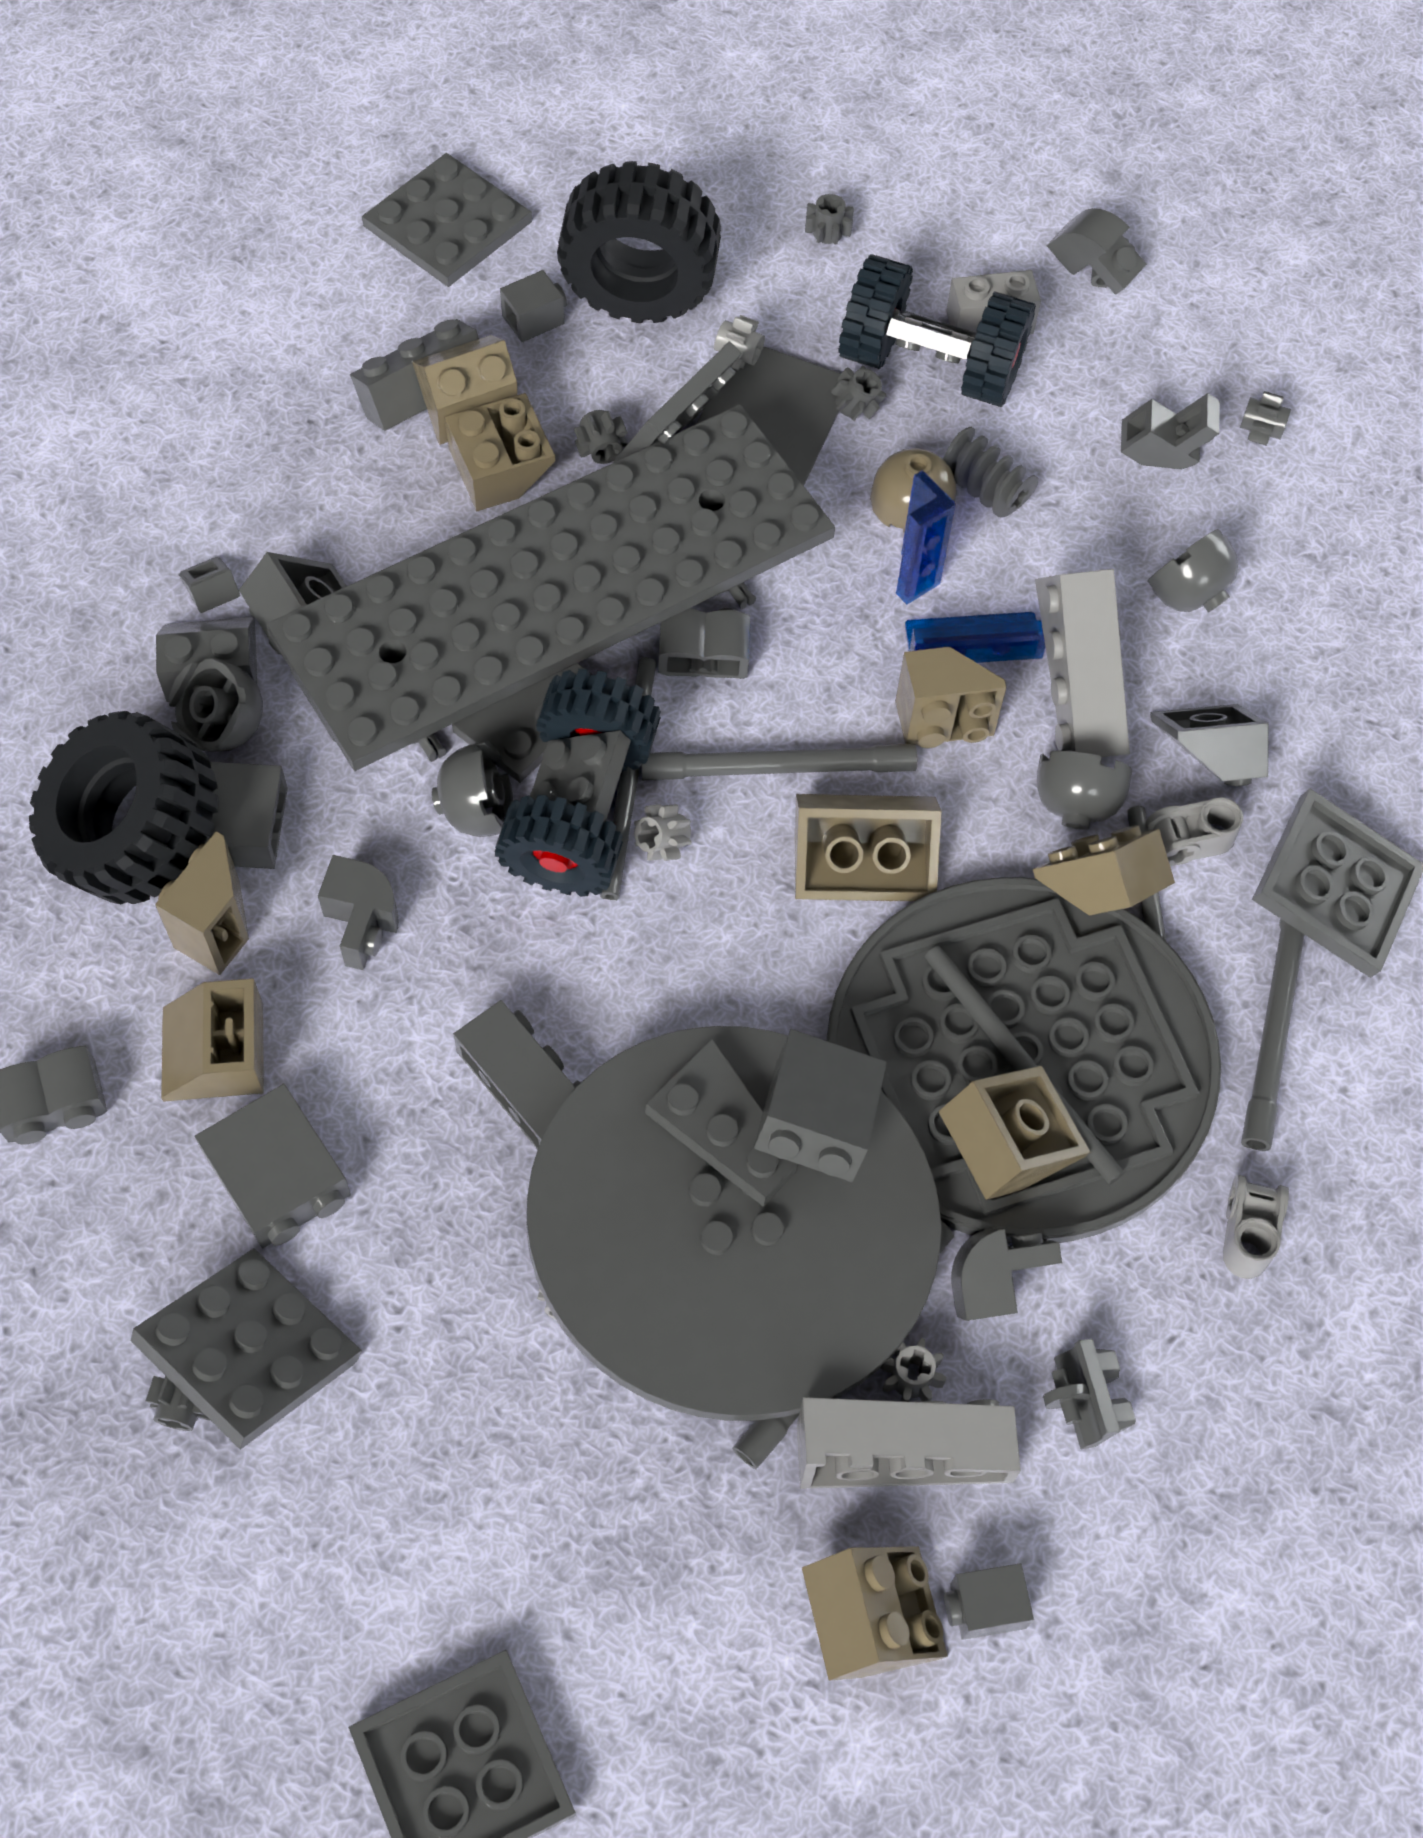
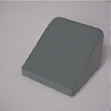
(209, 584)

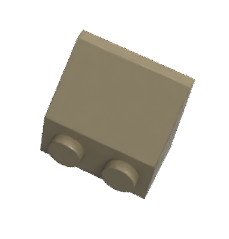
(464, 379)
(1013, 1131)

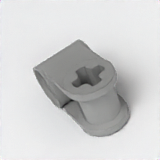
(1188, 829)
(1257, 1218)

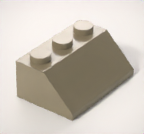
(866, 847)

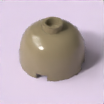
(894, 483)

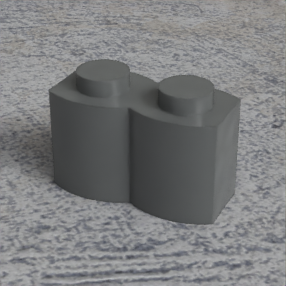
(705, 644)
(49, 1095)

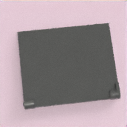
(787, 402)

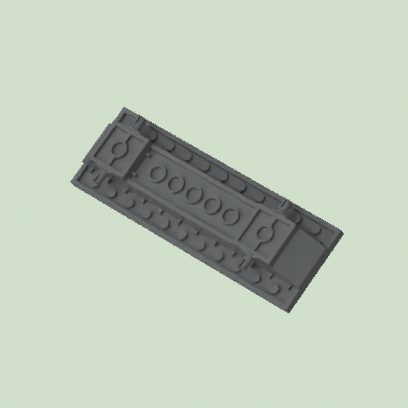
(547, 586)

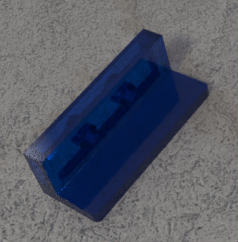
(924, 538)
(981, 636)

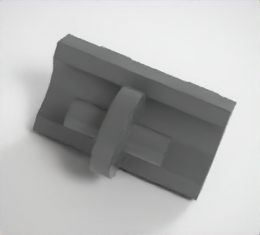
(1085, 1396)

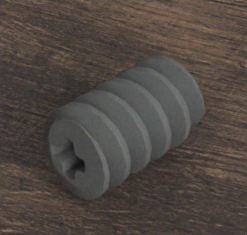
(986, 476)

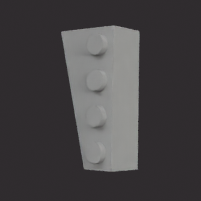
(1085, 661)
(905, 1443)

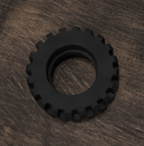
(645, 206)
(86, 788)

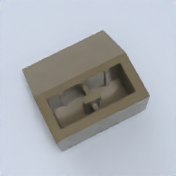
(498, 450)
(947, 698)
(1108, 871)
(206, 907)
(213, 1042)
(873, 1611)

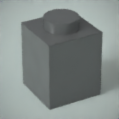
(533, 305)
(989, 1601)

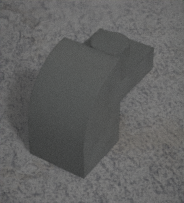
(1097, 241)
(1167, 439)
(365, 900)
(985, 1266)

